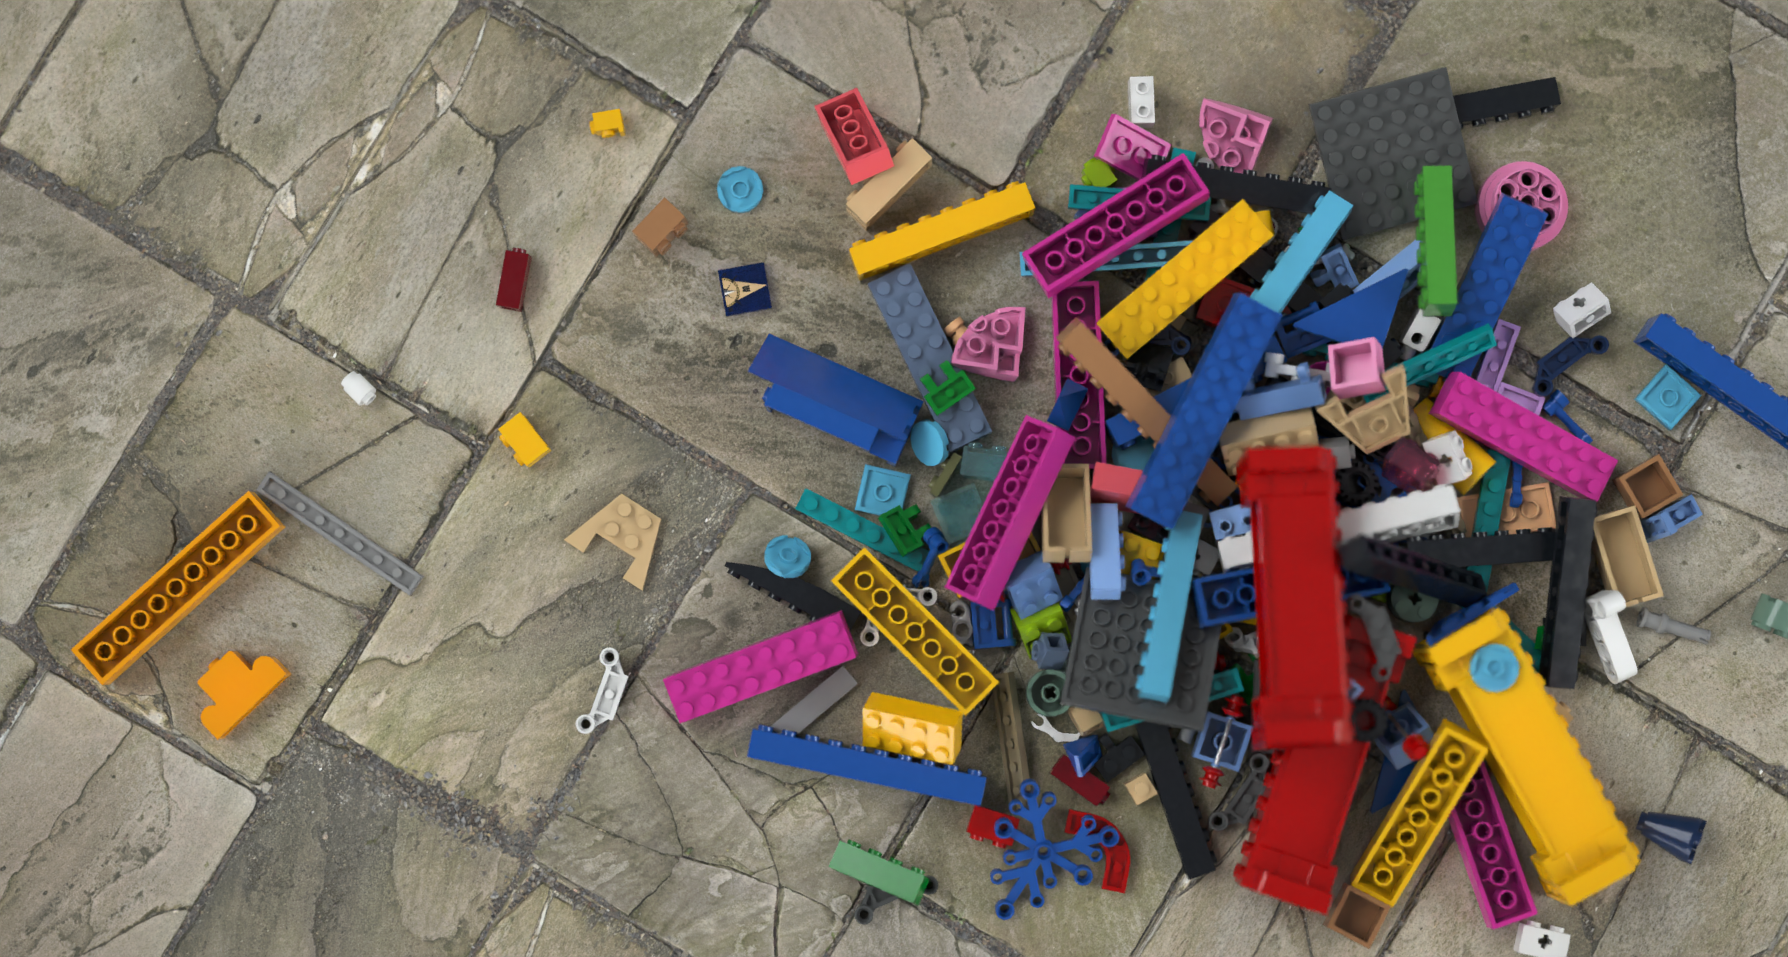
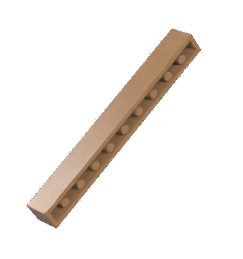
(1134, 399)

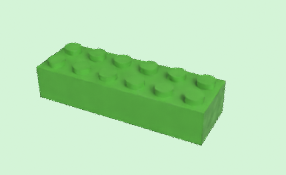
(1436, 240)

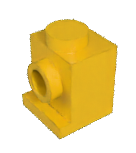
(607, 123)

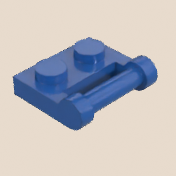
(1298, 341)
(985, 626)

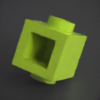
(1098, 174)

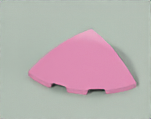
(1232, 134)
(992, 344)

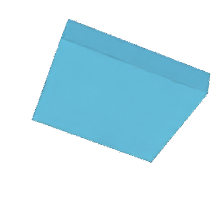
(1667, 397)
(881, 490)

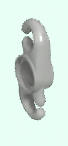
(966, 619)

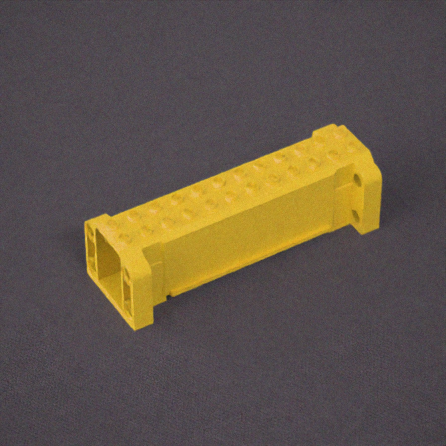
(1535, 763)

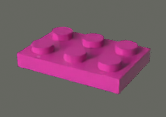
(1128, 145)

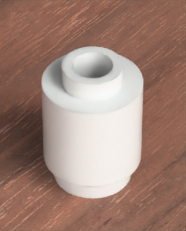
(359, 388)

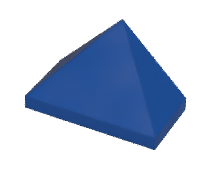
(1067, 404)
(1083, 753)

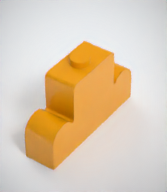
(237, 689)

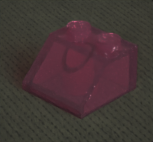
(1410, 466)

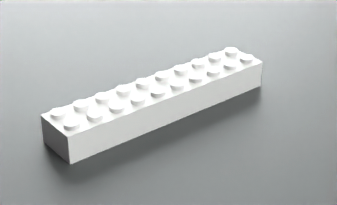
(1386, 521)

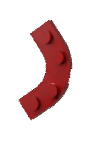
(1117, 857)

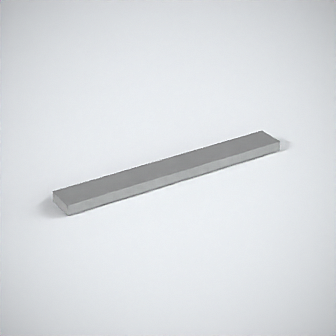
(340, 533)

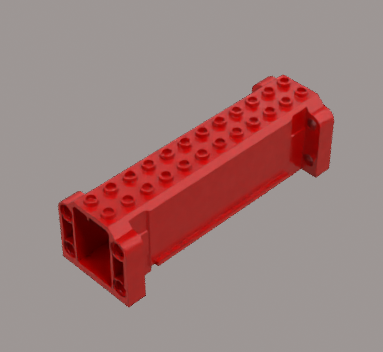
(1297, 598)
(1311, 796)

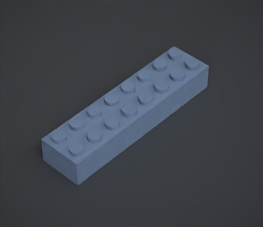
(924, 349)

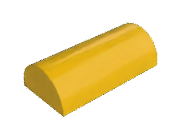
(1479, 458)

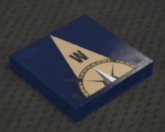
(745, 289)

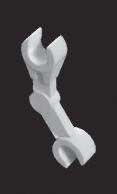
(1057, 736)

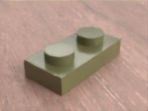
(938, 483)

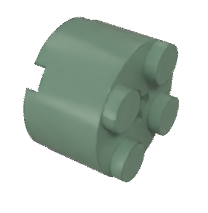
(1404, 609)
(1771, 614)
(1036, 695)

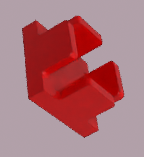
(1217, 299)

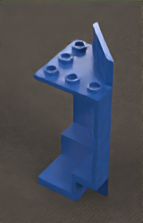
(835, 398)

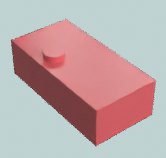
(854, 136)
(1113, 485)

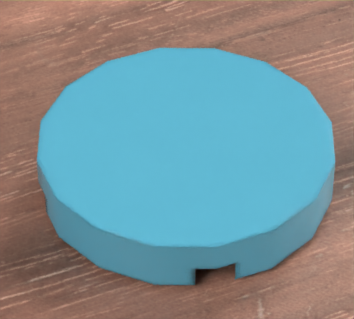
(740, 189)
(929, 442)
(1134, 456)
(787, 556)
(1494, 667)

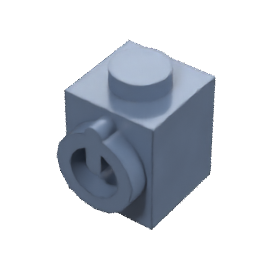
(1050, 651)

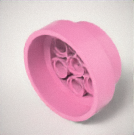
(1540, 176)

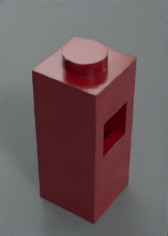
(513, 280)
(1087, 786)

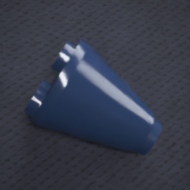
(1673, 833)

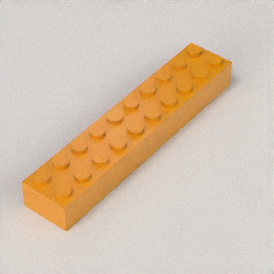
(178, 588)

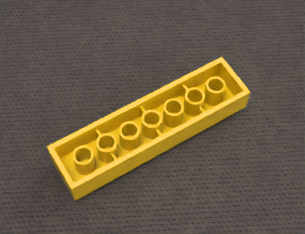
(941, 231)
(1184, 279)
(914, 631)
(1418, 812)

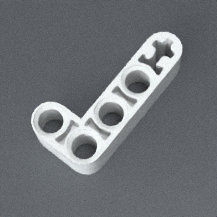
(1609, 634)

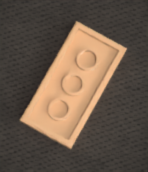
(1533, 513)

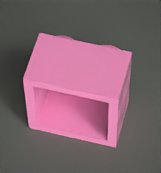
(1356, 368)

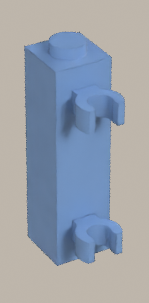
(1283, 396)

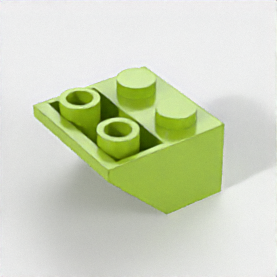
(1044, 621)

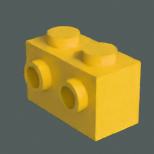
(524, 440)

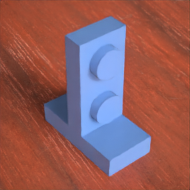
(1670, 519)

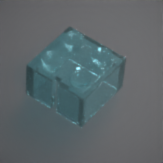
(981, 462)
(957, 512)

